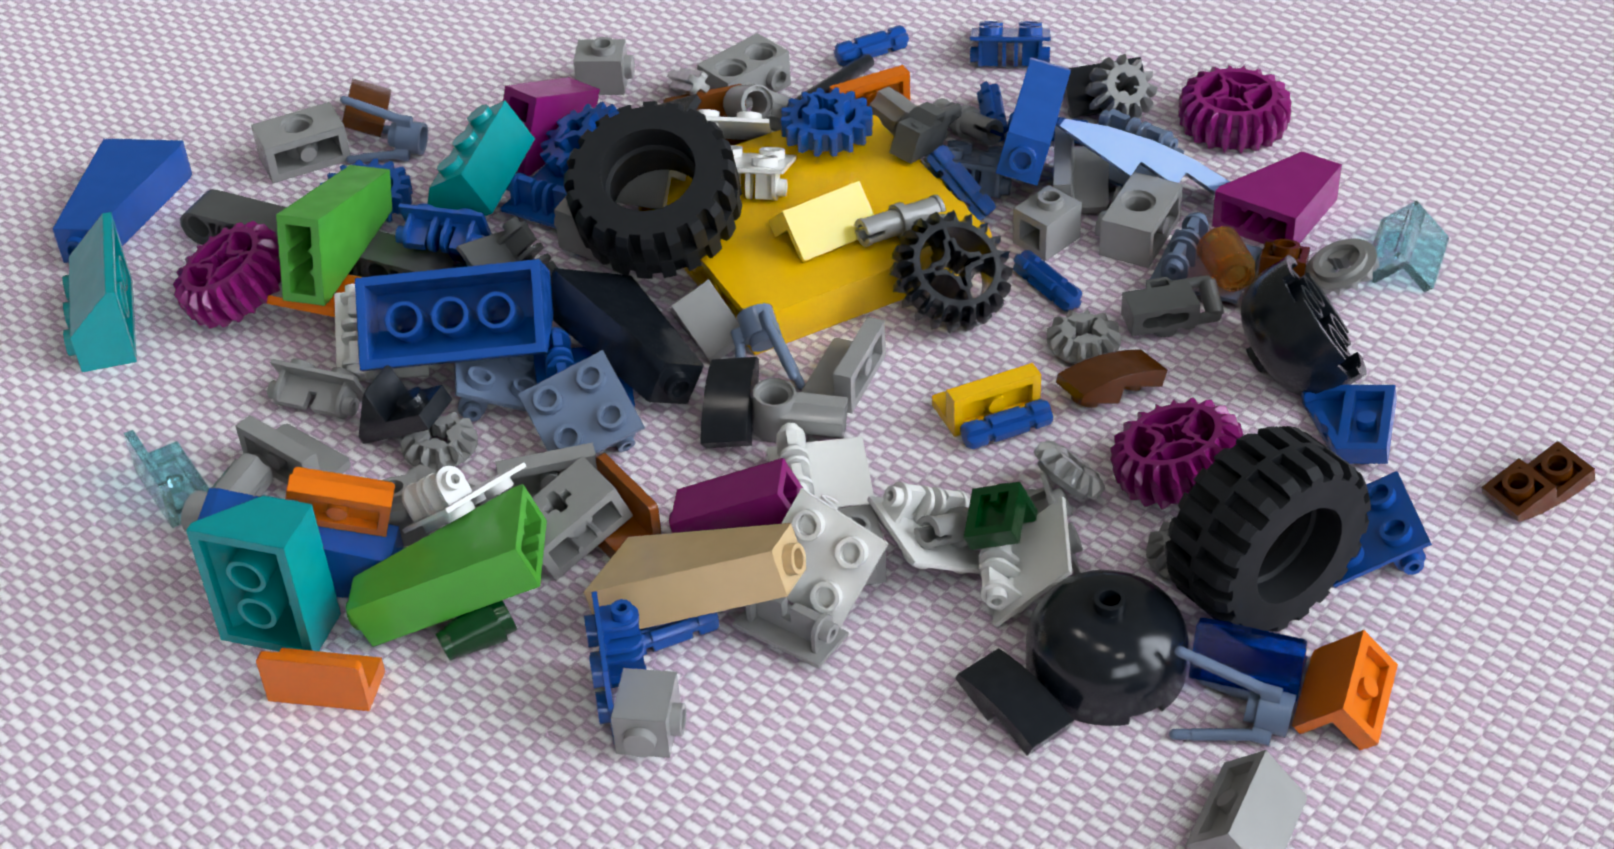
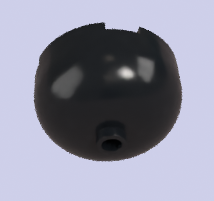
(1297, 332)
(1107, 646)

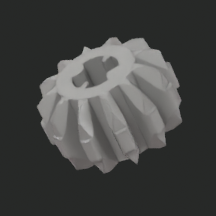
(1117, 76)

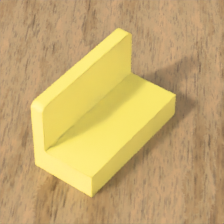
(823, 221)

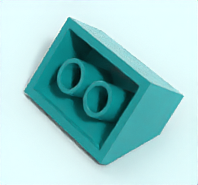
(481, 160)
(99, 300)
(266, 574)

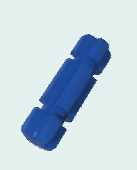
(872, 44)
(992, 105)
(960, 182)
(1047, 280)
(1006, 424)
(676, 632)

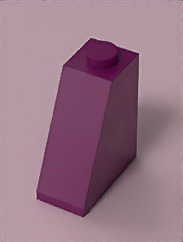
(542, 105)
(1279, 199)
(736, 499)

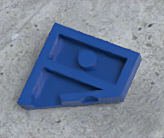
(1355, 420)

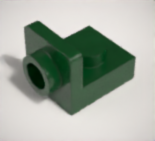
(998, 515)

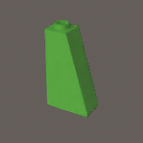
(329, 232)
(453, 570)

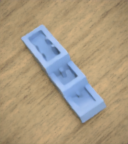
(1129, 150)

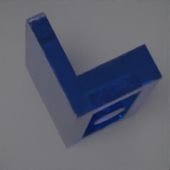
(1254, 652)

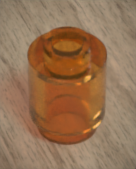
(1226, 258)

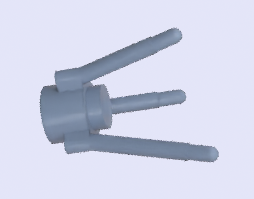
(403, 134)
(762, 333)
(1266, 706)

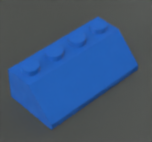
(454, 315)

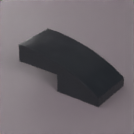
(729, 402)
(1017, 698)

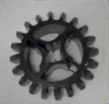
(965, 252)

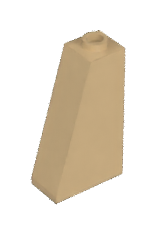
(700, 571)

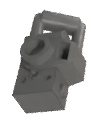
(923, 130)
(1171, 306)

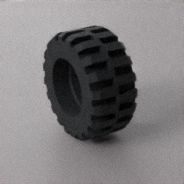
(645, 142)
(1267, 529)

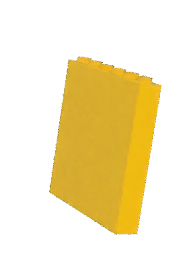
(838, 284)

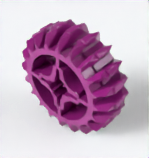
(1234, 108)
(229, 275)
(1169, 448)

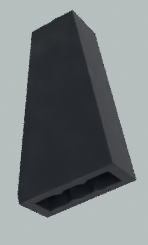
(621, 319)

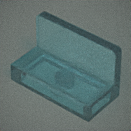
(1412, 243)
(166, 475)

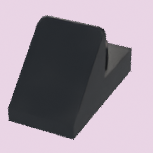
(394, 411)

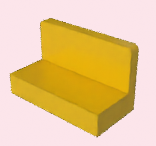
(987, 396)

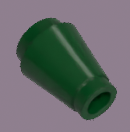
(476, 630)

